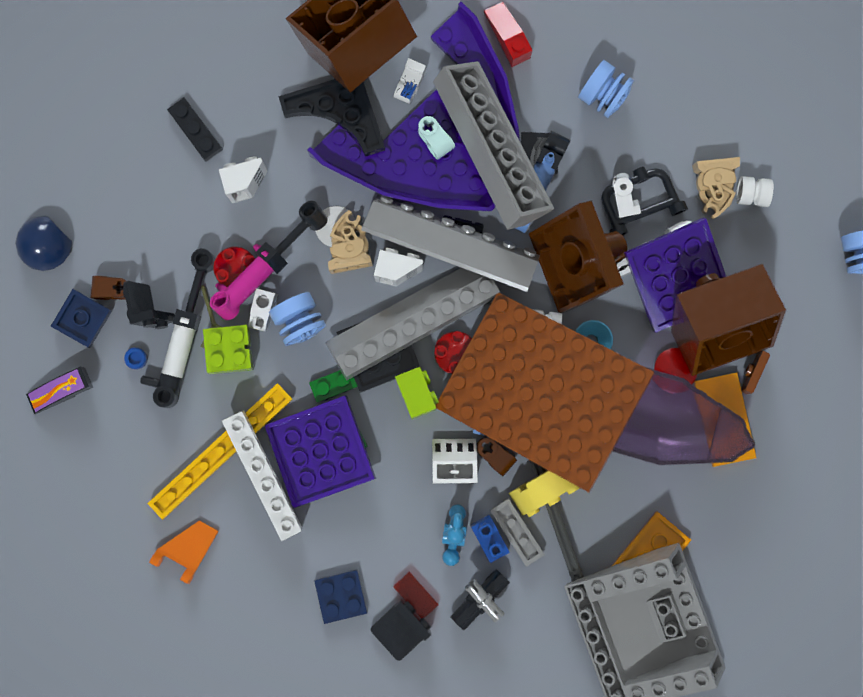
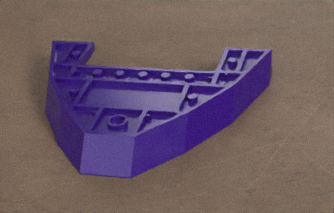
(407, 165)

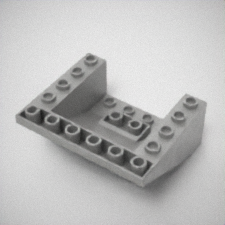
(647, 627)

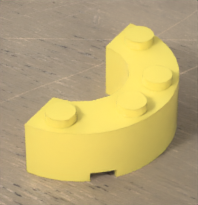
(540, 491)

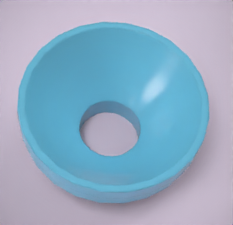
(597, 329)

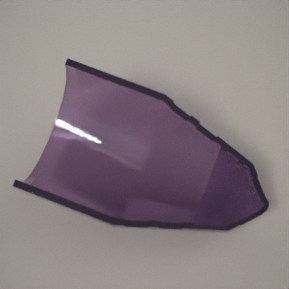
(682, 426)

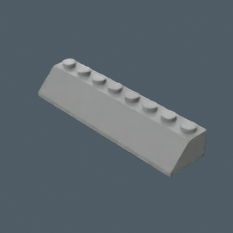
(492, 144)
(451, 242)
(410, 320)

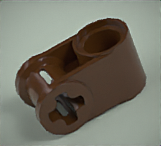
(107, 288)
(498, 457)

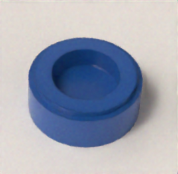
(135, 358)

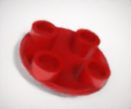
(231, 264)
(450, 350)
(673, 363)

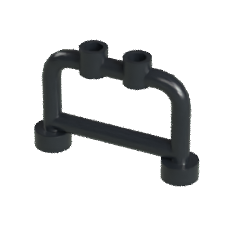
(640, 176)

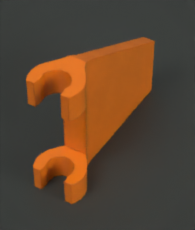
(187, 549)

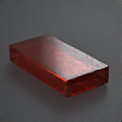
(416, 594)

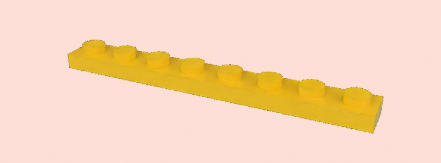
(216, 454)

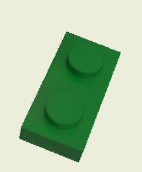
(331, 386)

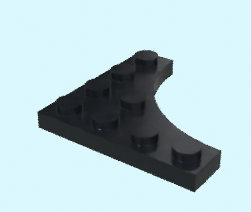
(337, 104)

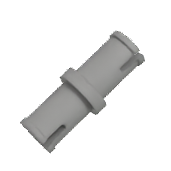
(484, 600)

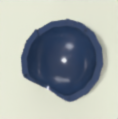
(42, 244)

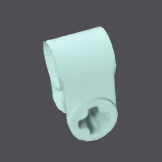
(437, 140)

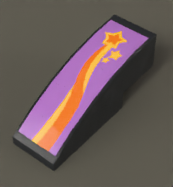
(59, 390)

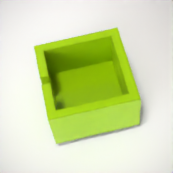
(226, 349)
(416, 392)

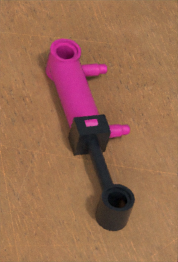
(269, 260)

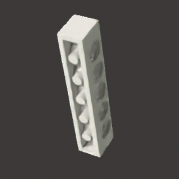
(262, 475)

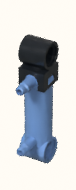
(549, 161)

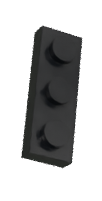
(194, 129)

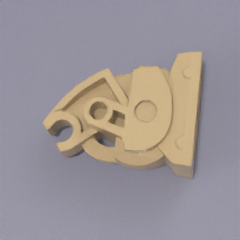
(717, 181)
(347, 249)

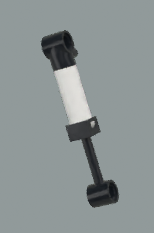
(184, 328)

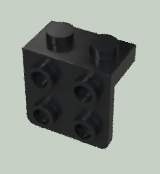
(141, 307)
(401, 629)

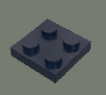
(81, 318)
(340, 596)

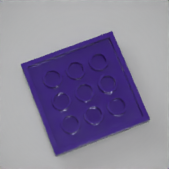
(672, 267)
(320, 451)

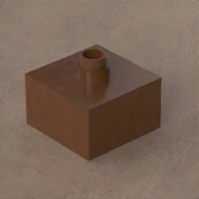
(351, 35)
(727, 318)

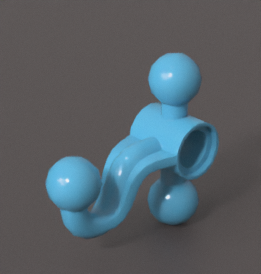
(454, 534)

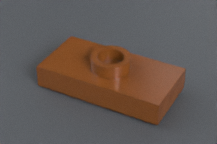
(754, 372)

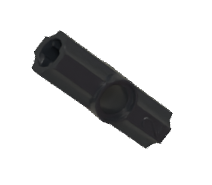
(469, 610)

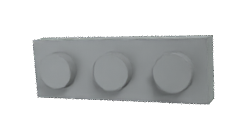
(517, 532)

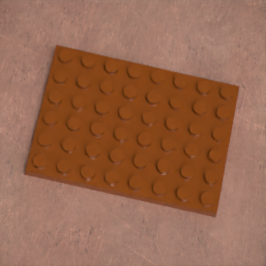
(544, 391)

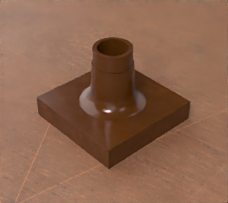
(578, 256)

